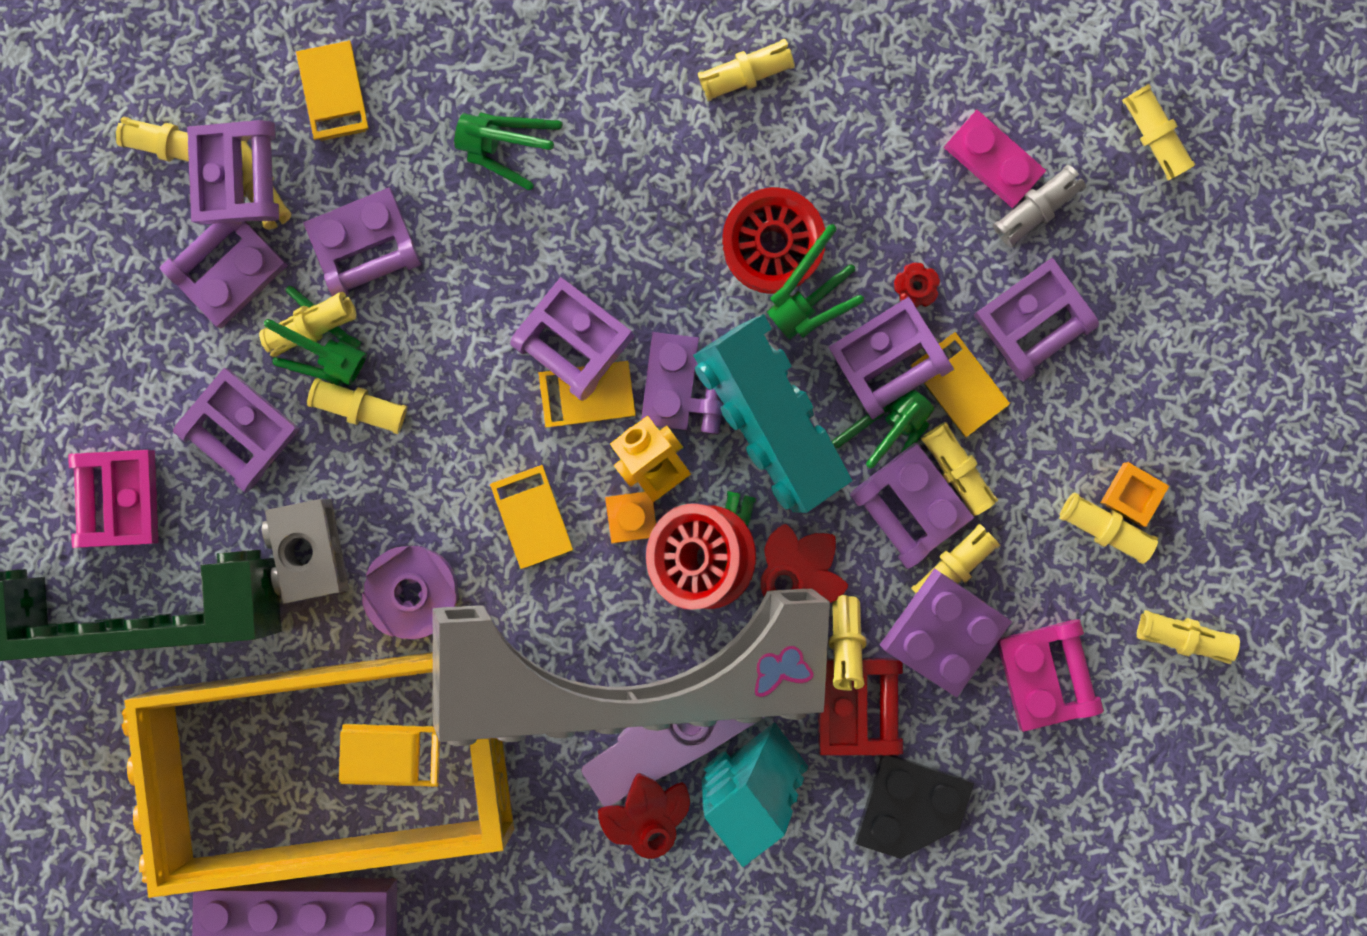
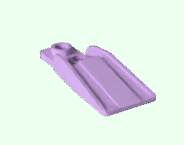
(653, 755)

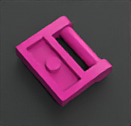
(127, 498)
(1034, 678)

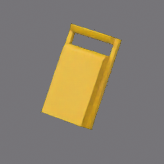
(332, 88)
(967, 391)
(609, 400)
(532, 520)
(385, 755)

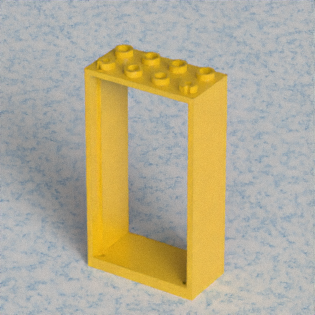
(162, 805)

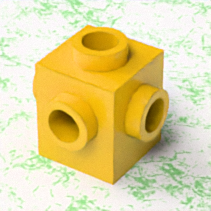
(650, 458)

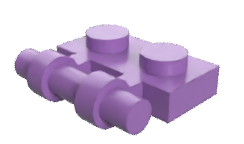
(671, 383)

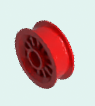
(746, 209)
(686, 582)

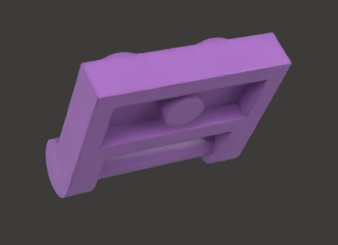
(218, 173)
(356, 230)
(233, 279)
(1029, 305)
(580, 325)
(882, 345)
(244, 417)
(924, 496)

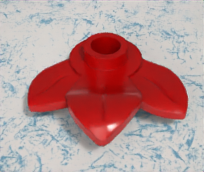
(803, 561)
(645, 813)

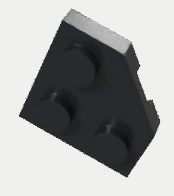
(911, 807)

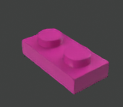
(994, 158)

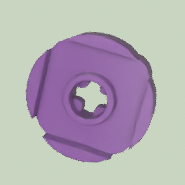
(384, 586)

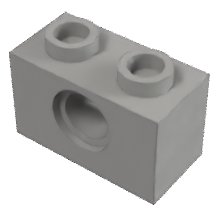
(326, 569)

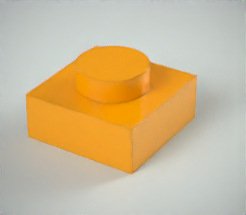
(1134, 494)
(630, 516)

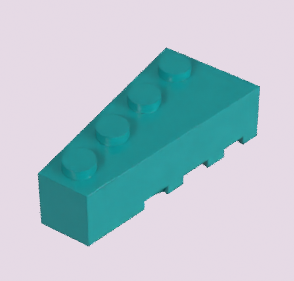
(772, 415)
(752, 793)

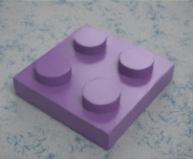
(945, 633)

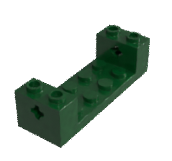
(236, 607)

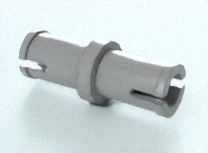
(1039, 206)

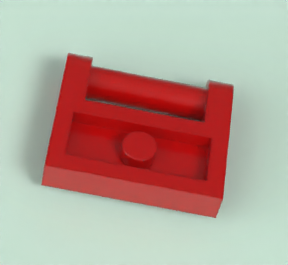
(844, 719)

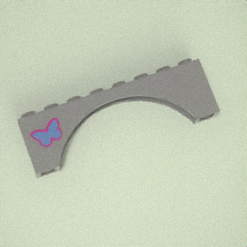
(496, 692)

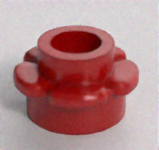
(927, 277)

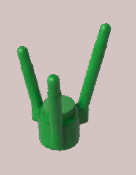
(482, 135)
(794, 312)
(340, 360)
(905, 416)

